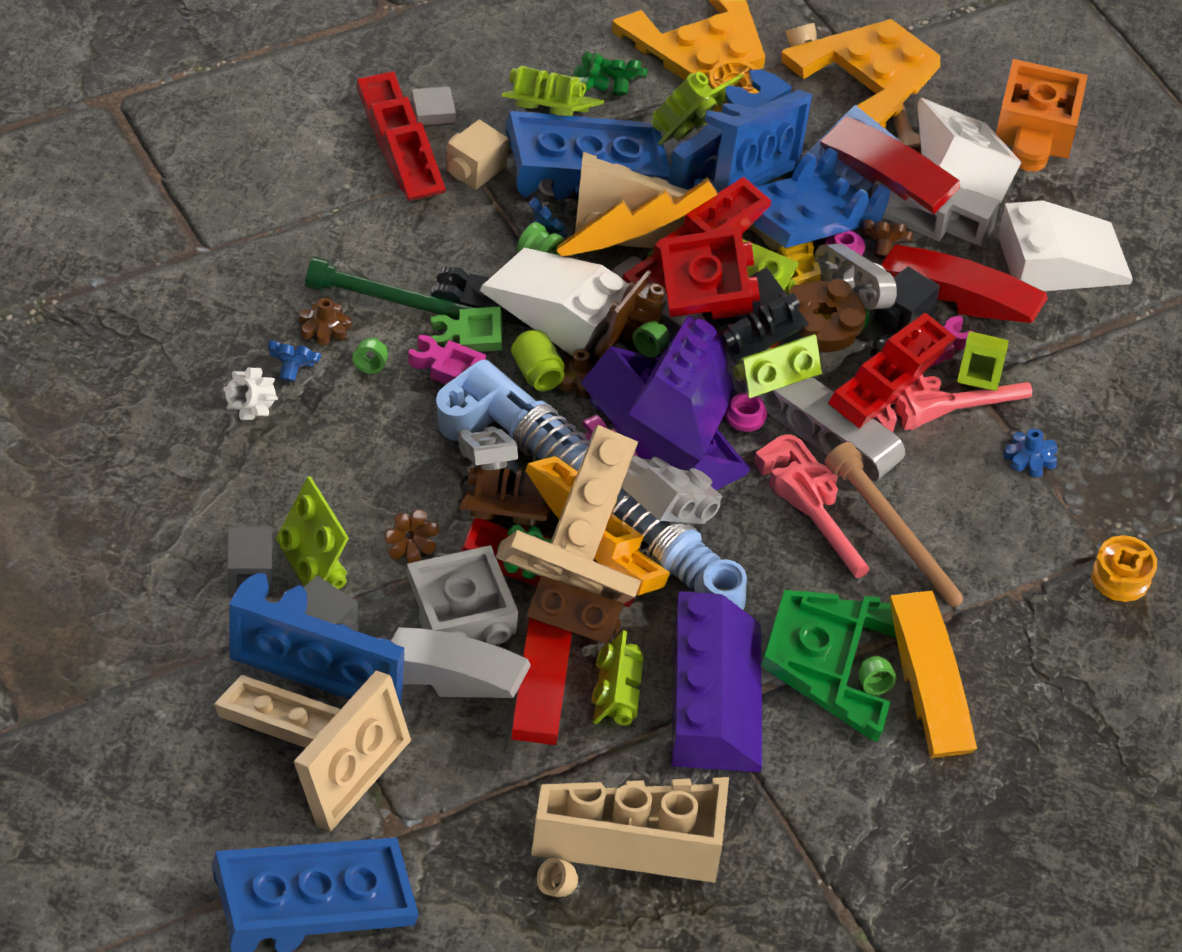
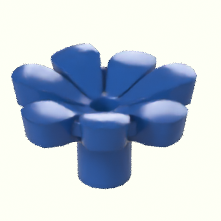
(544, 216)
(292, 359)
(1031, 452)

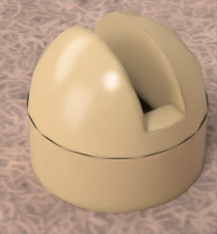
(801, 34)
(557, 871)

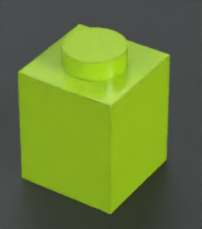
(983, 361)

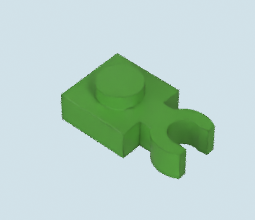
(477, 329)

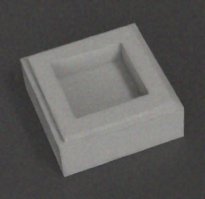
(433, 105)

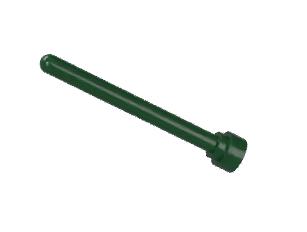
(324, 275)

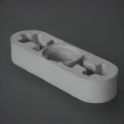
(867, 274)

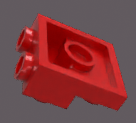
(709, 274)

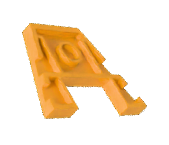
(700, 44)
(878, 56)

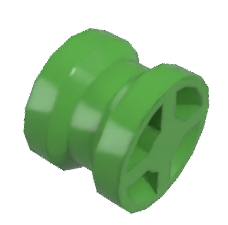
(538, 239)

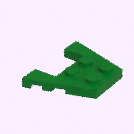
(815, 649)

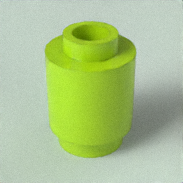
(538, 360)

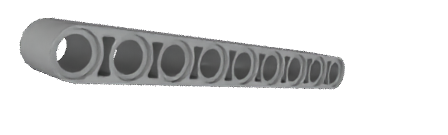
(806, 410)

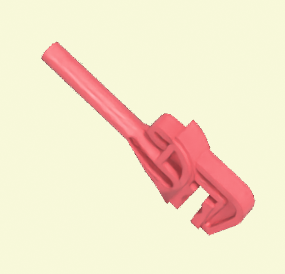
(925, 402)
(807, 488)

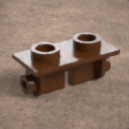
(575, 610)

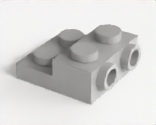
(671, 492)
(464, 595)

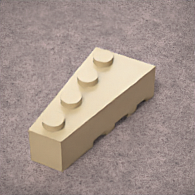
(606, 184)
(635, 826)

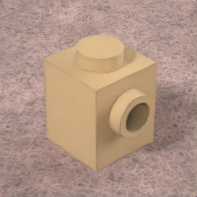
(477, 154)

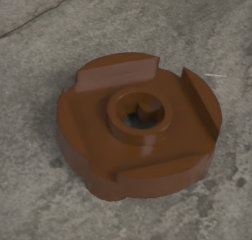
(836, 300)

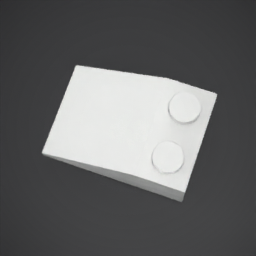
(966, 149)
(1060, 247)
(557, 296)

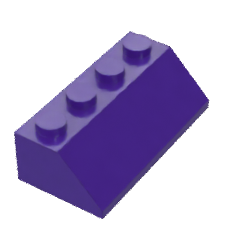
(688, 388)
(613, 391)
(716, 685)

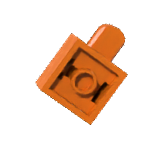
(1040, 112)

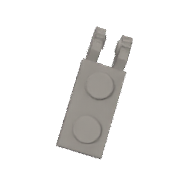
(488, 448)

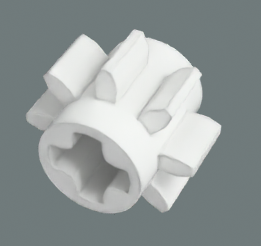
(250, 393)

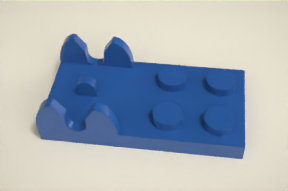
(759, 140)
(554, 148)
(700, 153)
(817, 203)
(303, 647)
(312, 891)

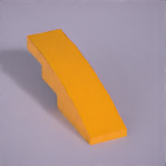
(622, 224)
(619, 541)
(932, 673)

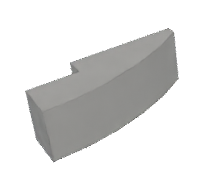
(963, 215)
(459, 664)

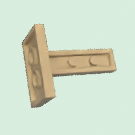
(582, 524)
(342, 746)

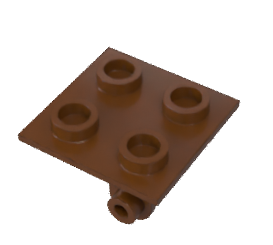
(638, 305)
(486, 501)

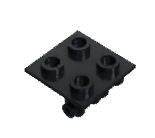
(770, 322)

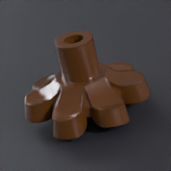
(885, 235)
(324, 320)
(575, 370)
(411, 536)

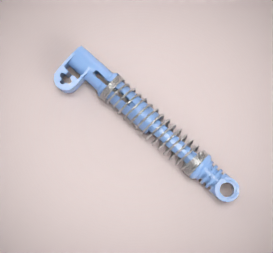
(536, 429)

